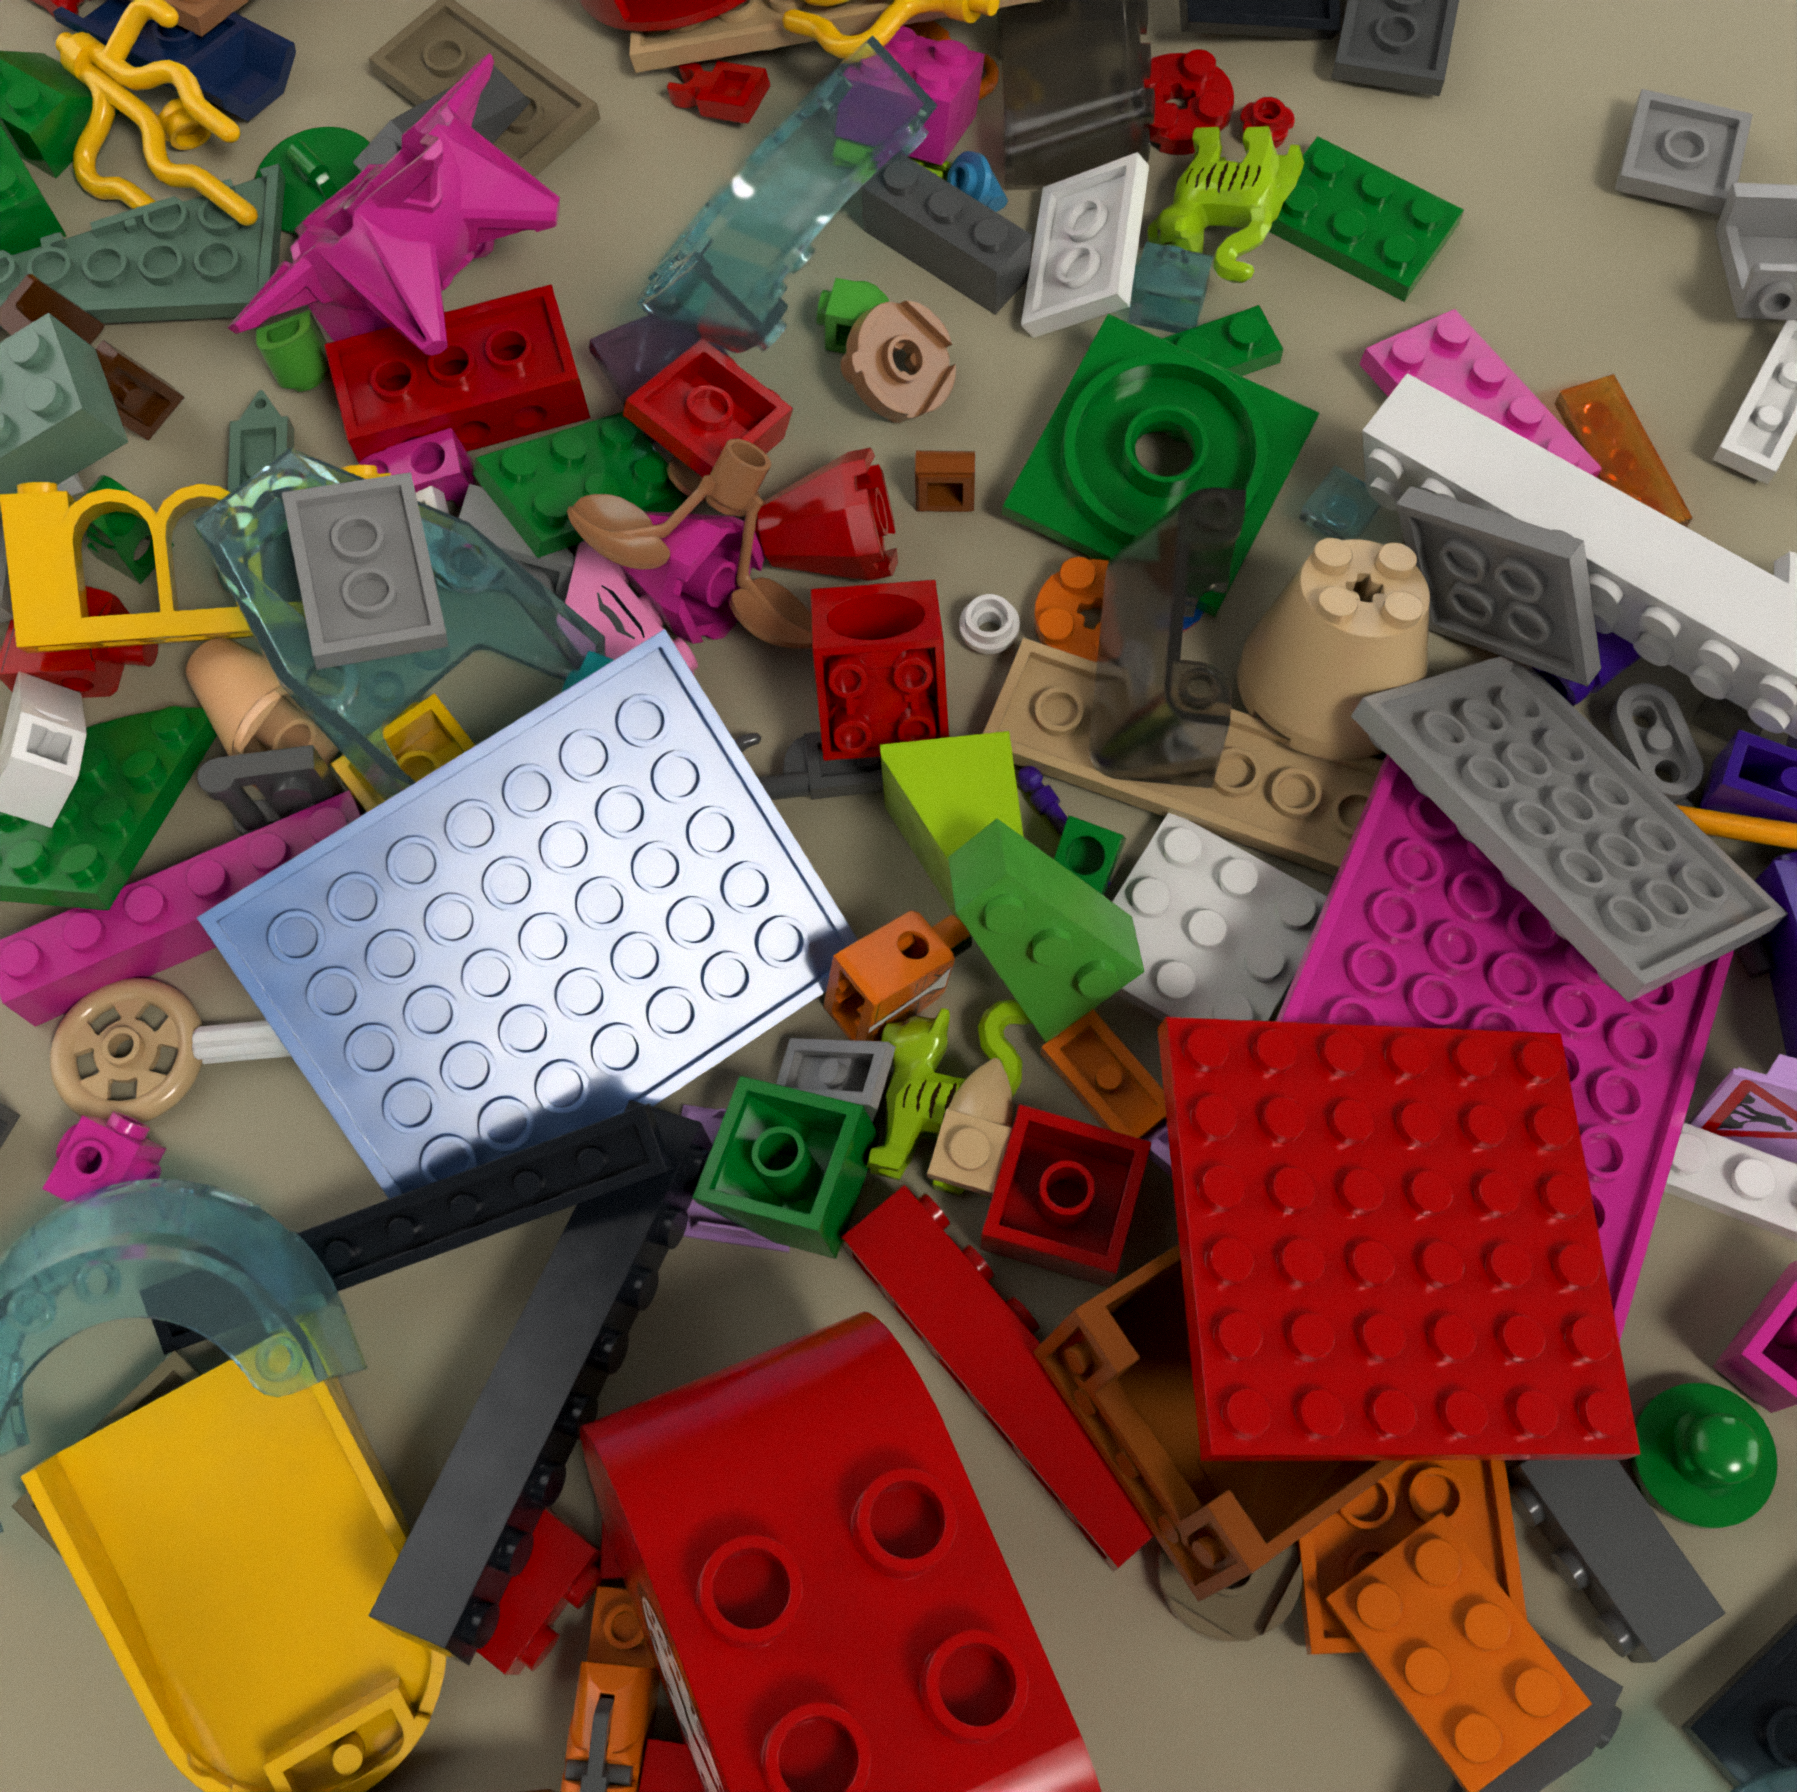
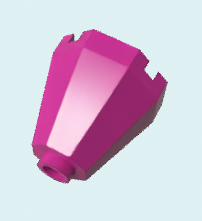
(699, 575)

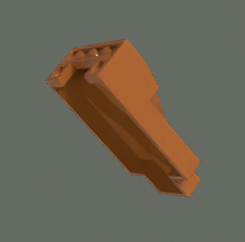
(1131, 1387)

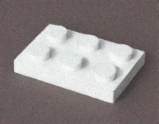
(1085, 246)

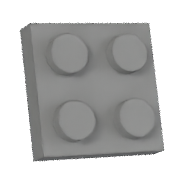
(1683, 151)

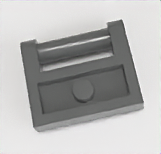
(286, 777)

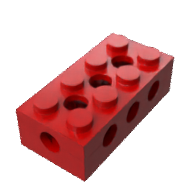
(495, 381)

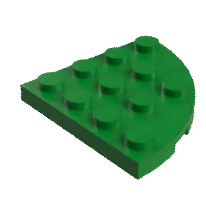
(122, 796)

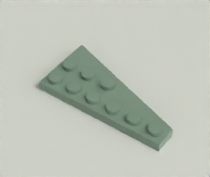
(162, 258)

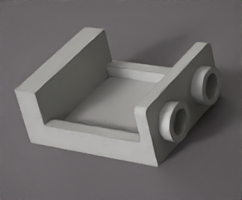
(1760, 249)

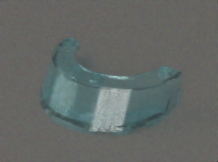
(732, 257)
(177, 1258)

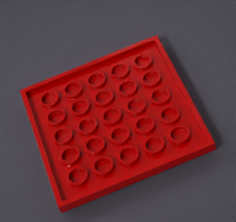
(1388, 1245)

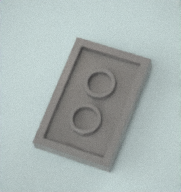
(364, 570)

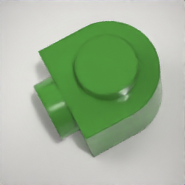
(842, 307)
(294, 351)

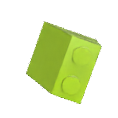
(947, 794)

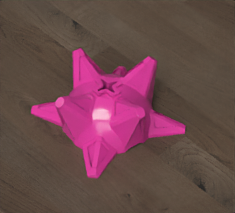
(406, 228)

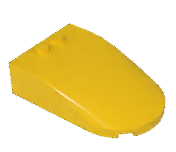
(236, 1583)

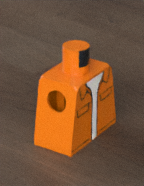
(892, 973)

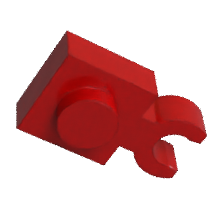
(726, 93)

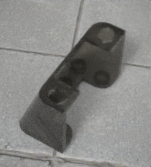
(1072, 87)

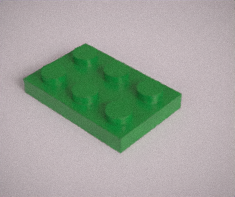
(1365, 219)
(548, 474)

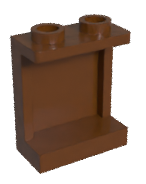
(139, 394)

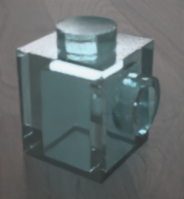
(1169, 288)

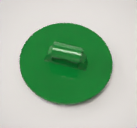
(314, 168)

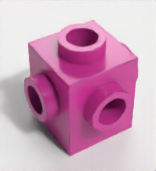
(103, 1154)

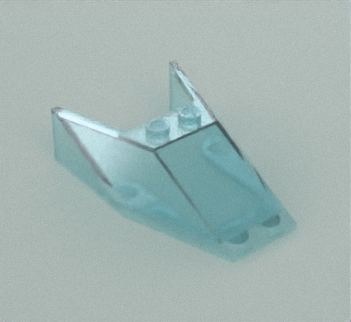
(480, 590)

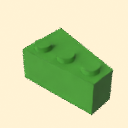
(1042, 928)

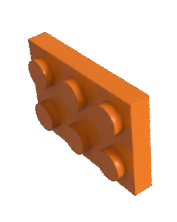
(1457, 1653)

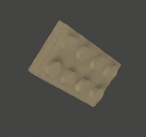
(448, 42)

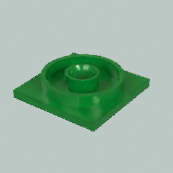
(1085, 470)

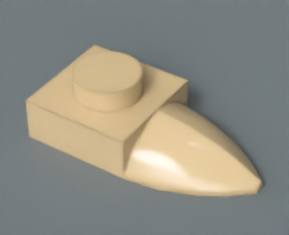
(975, 1131)

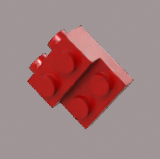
(703, 404)

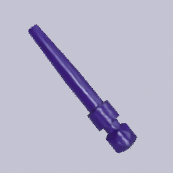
(1042, 797)

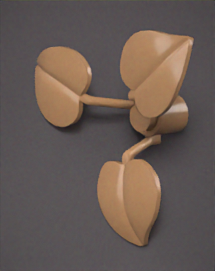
(631, 540)

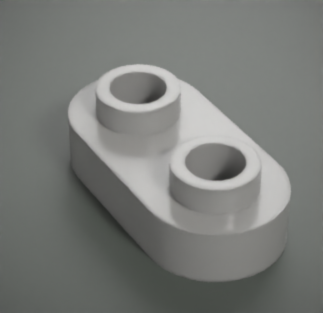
(1663, 745)

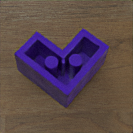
(1754, 778)

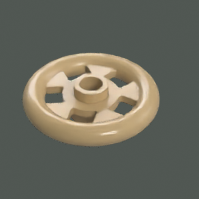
(155, 1091)

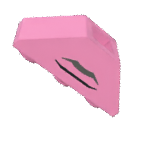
(605, 601)

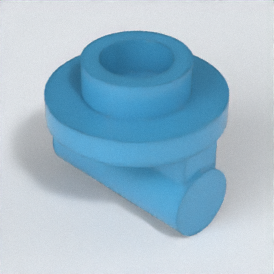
(975, 177)

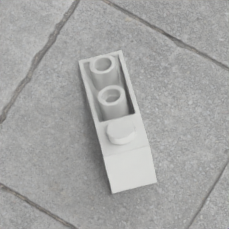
(40, 749)

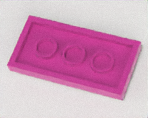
(1463, 366)

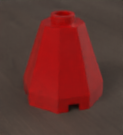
(832, 521)

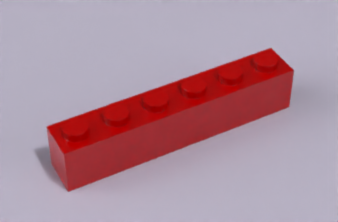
(991, 1358)

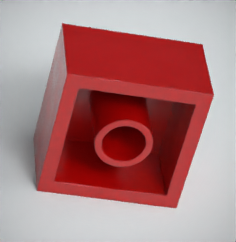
(1065, 1196)

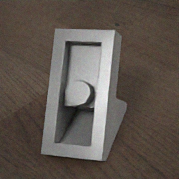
(838, 1069)

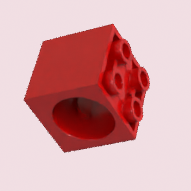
(878, 666)

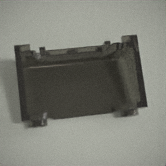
(1150, 709)

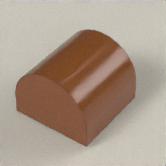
(945, 480)

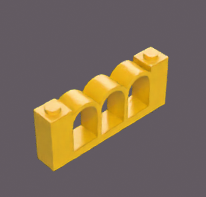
(47, 571)

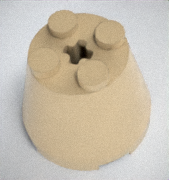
(1334, 635)

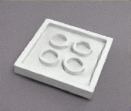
(1213, 927)

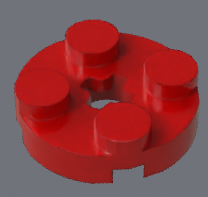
(1199, 82)

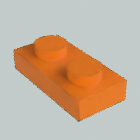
(1106, 1077)

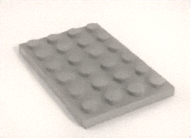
(1570, 822)

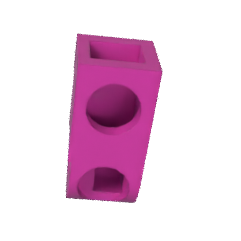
(432, 460)

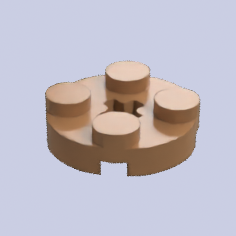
(871, 365)

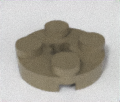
(1240, 1609)

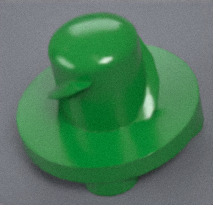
(1704, 1456)

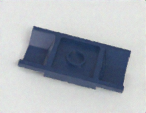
(235, 62)

